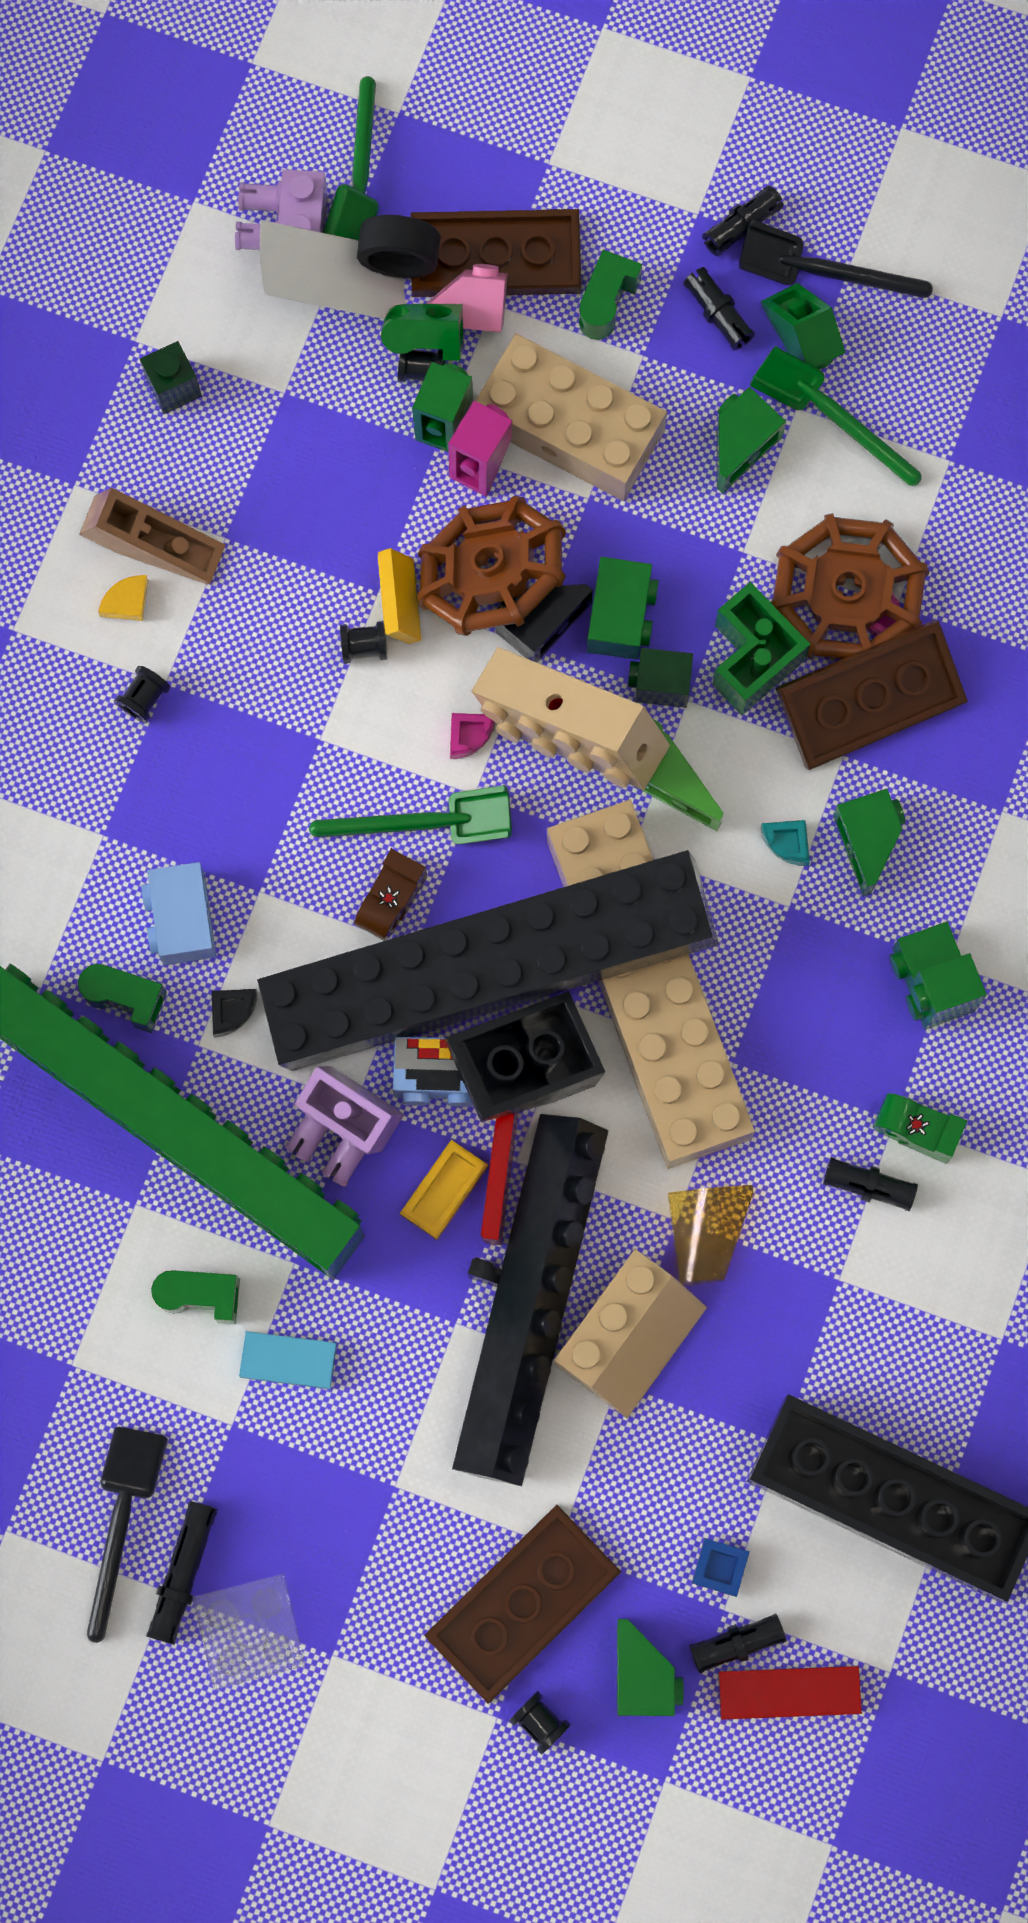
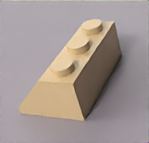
(630, 1333)

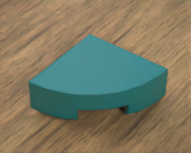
(787, 841)

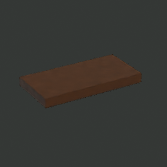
(530, 245)
(871, 694)
(522, 1603)

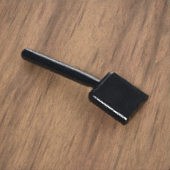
(778, 257)
(130, 1471)

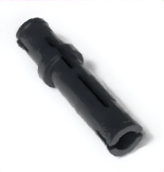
(179, 1580)

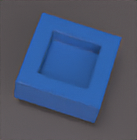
(720, 1567)

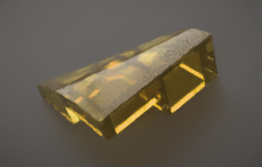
(706, 1230)

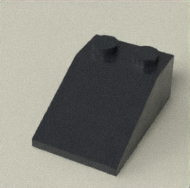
(526, 1058)

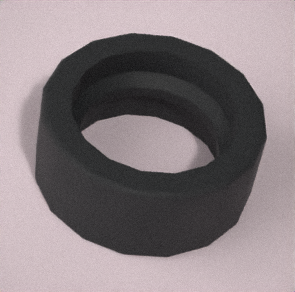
(398, 246)

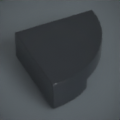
(231, 1009)
(484, 1272)

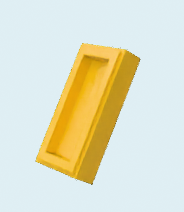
(399, 596)
(444, 1189)

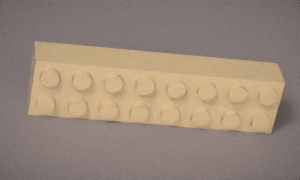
(658, 1009)

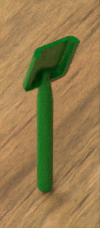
(350, 203)
(798, 382)
(472, 818)

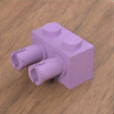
(297, 199)
(349, 1110)

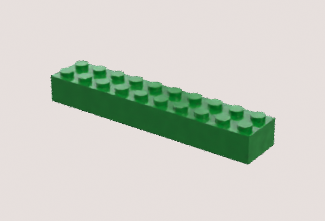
(175, 1126)

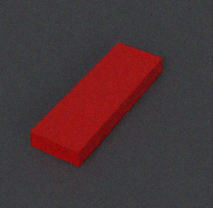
(499, 1179)
(789, 1692)

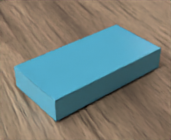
(288, 1360)

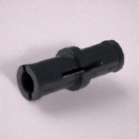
(739, 218)
(719, 308)
(870, 1184)
(737, 1643)

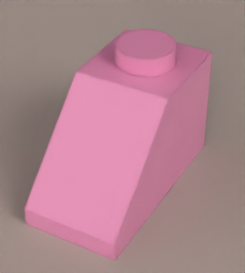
(481, 294)

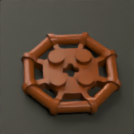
(869, 574)
(500, 582)

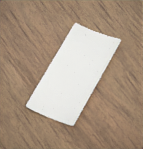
(323, 272)

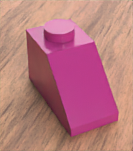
(479, 447)

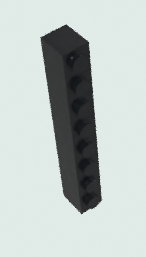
(530, 1299)

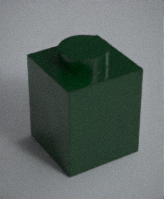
(170, 377)
(661, 677)

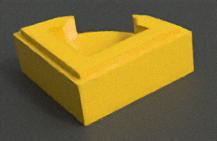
(125, 599)

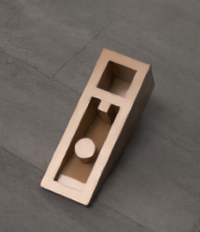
(150, 536)

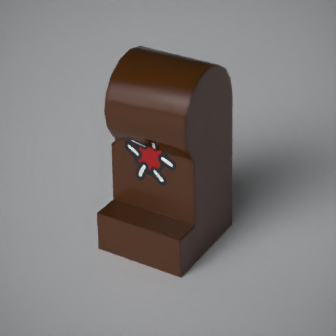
(391, 895)

